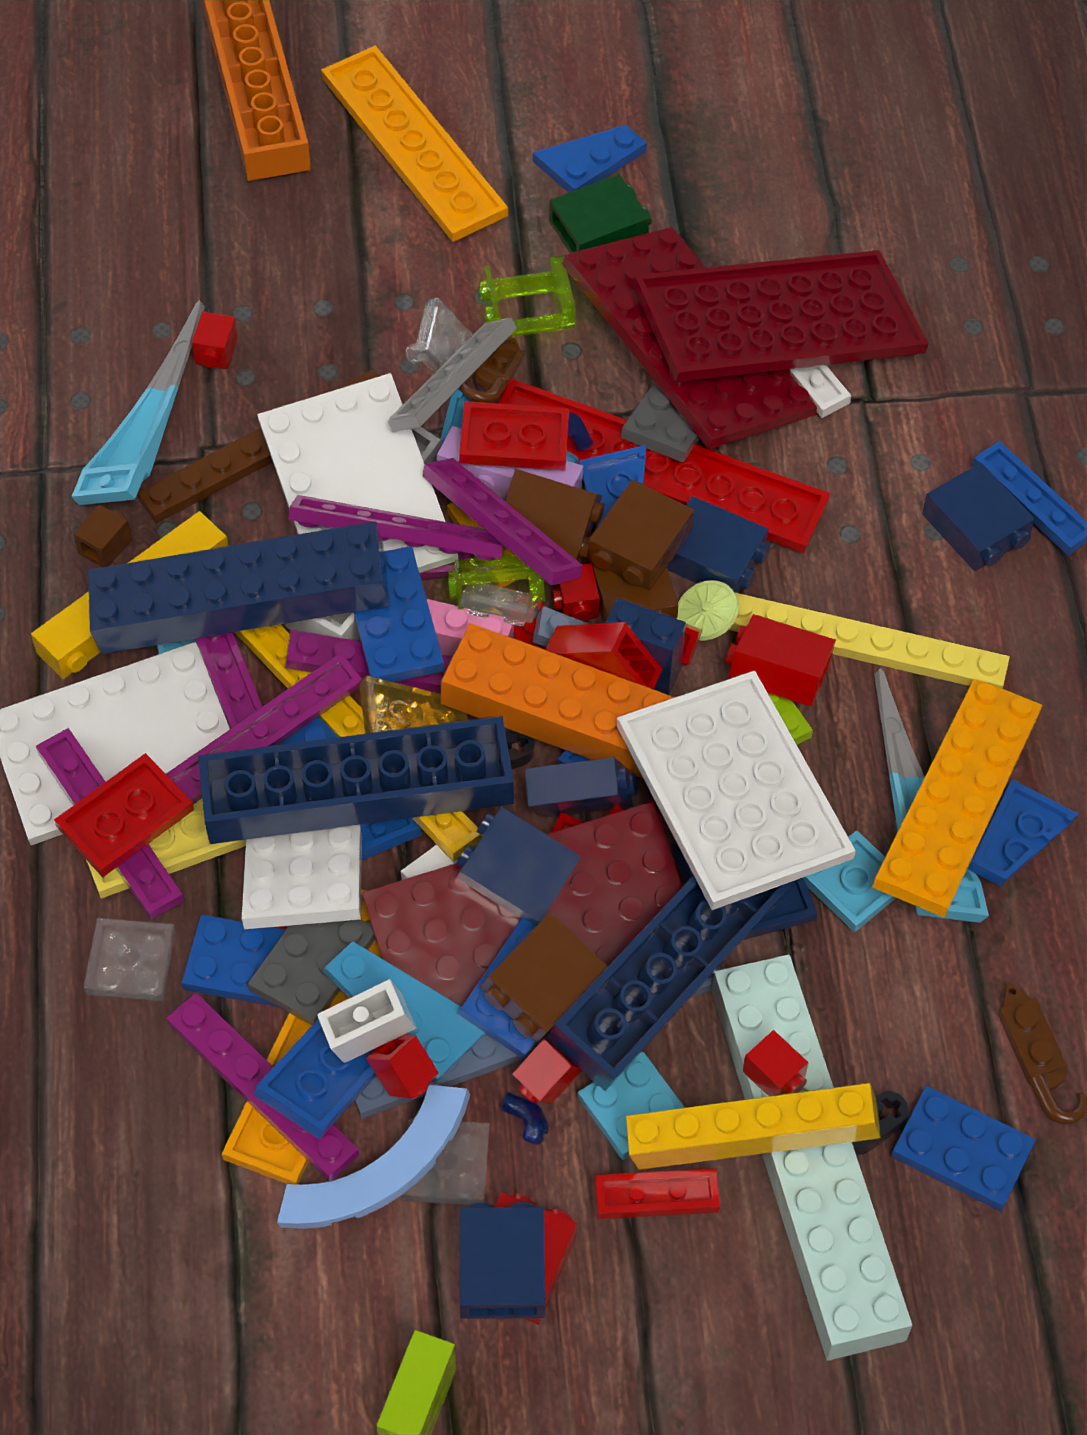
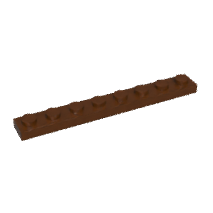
(212, 472)

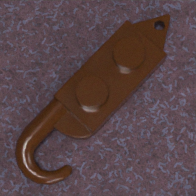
(495, 372)
(1037, 1052)

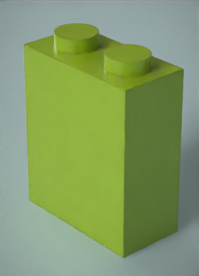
(419, 1387)

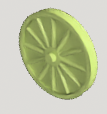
(709, 607)

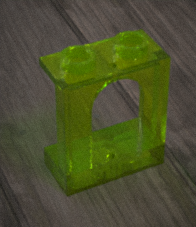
(553, 281)
(480, 571)

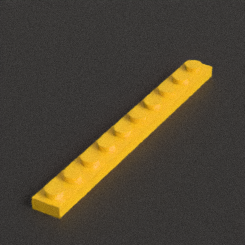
(270, 644)

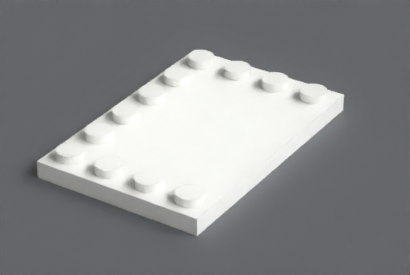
(347, 454)
(146, 707)
(734, 789)

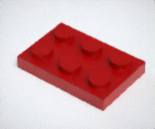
(514, 435)
(124, 814)

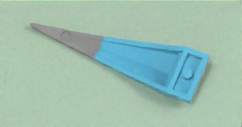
(132, 449)
(905, 782)

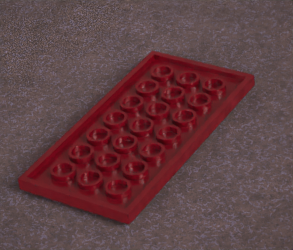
(778, 315)
(716, 407)
(452, 933)

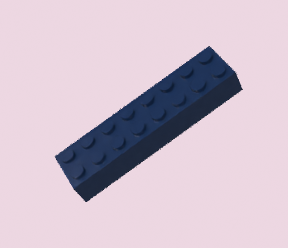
(238, 587)
(355, 780)
(654, 979)

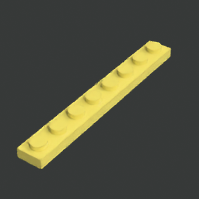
(884, 645)

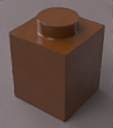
(103, 536)

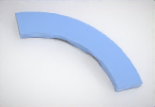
(386, 1177)

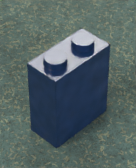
(978, 517)
(720, 547)
(659, 634)
(580, 787)
(516, 865)
(502, 1261)

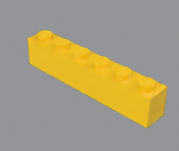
(66, 638)
(753, 1126)

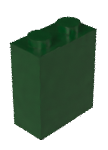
(598, 214)

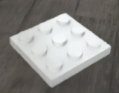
(303, 878)

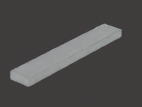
(451, 375)

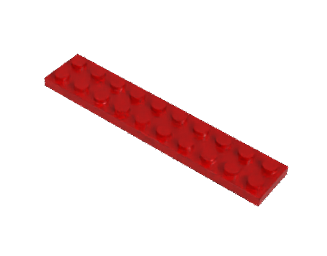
(756, 494)

